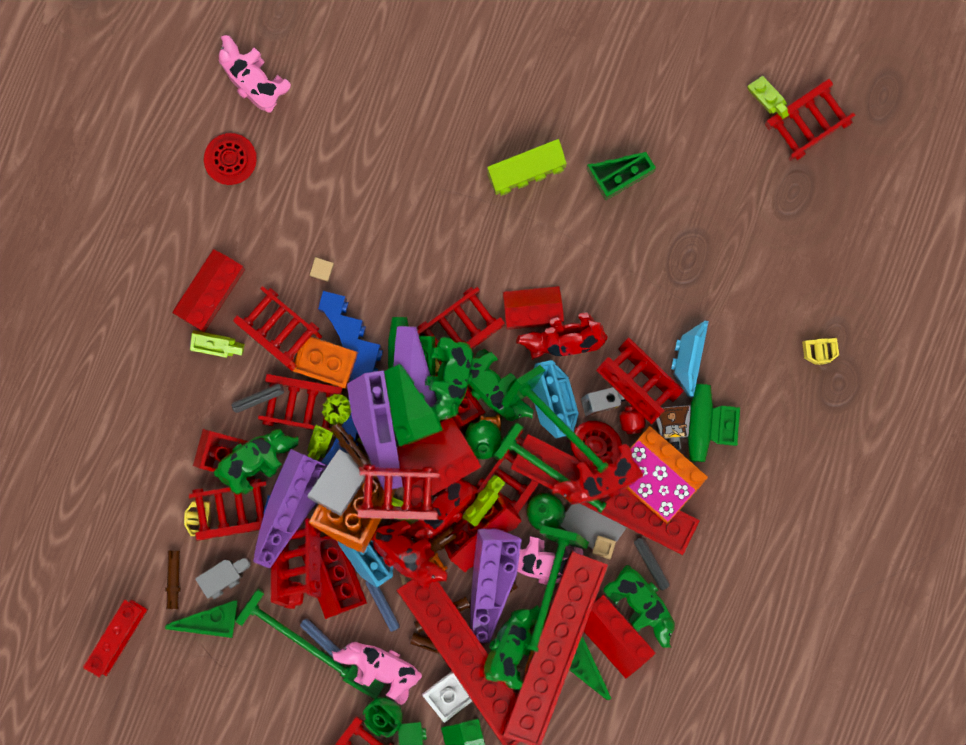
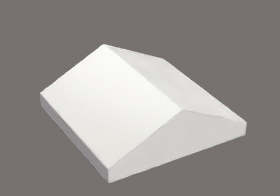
(447, 697)

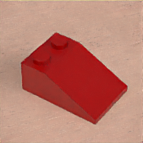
(214, 448)

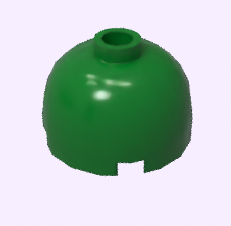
(483, 438)
(545, 510)
(383, 716)

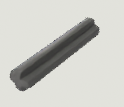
(257, 398)
(651, 563)

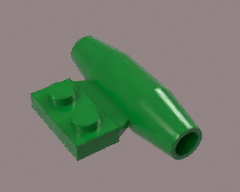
(427, 343)
(708, 424)

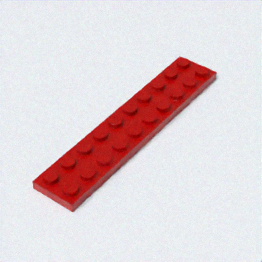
(623, 509)
(556, 651)
(460, 652)

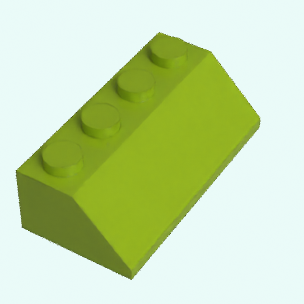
(527, 167)

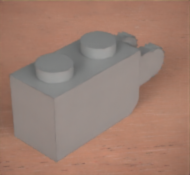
(222, 576)

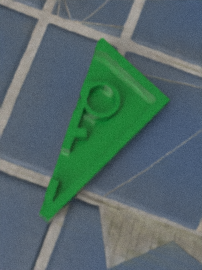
(215, 621)
(586, 669)

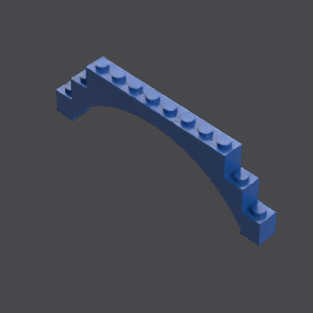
(369, 353)

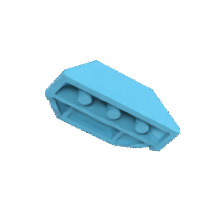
(689, 357)
(557, 394)
(369, 564)

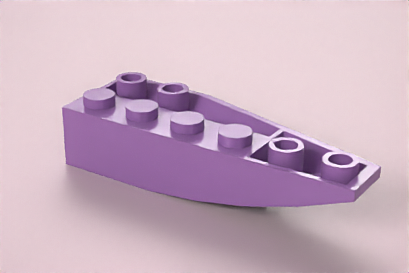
(412, 358)
(374, 422)
(287, 506)
(492, 579)

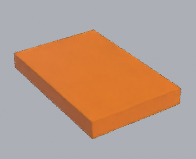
(326, 362)

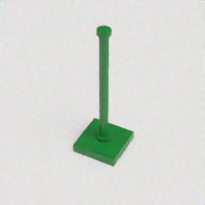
(524, 387)
(510, 443)
(563, 539)
(253, 609)

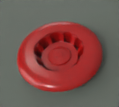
(230, 158)
(596, 443)

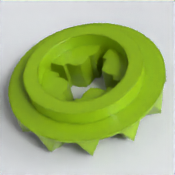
(344, 409)

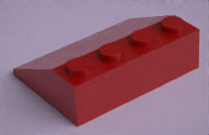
(444, 451)

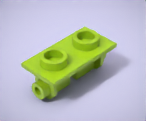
(319, 443)

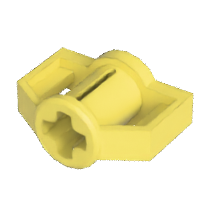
(820, 350)
(191, 518)

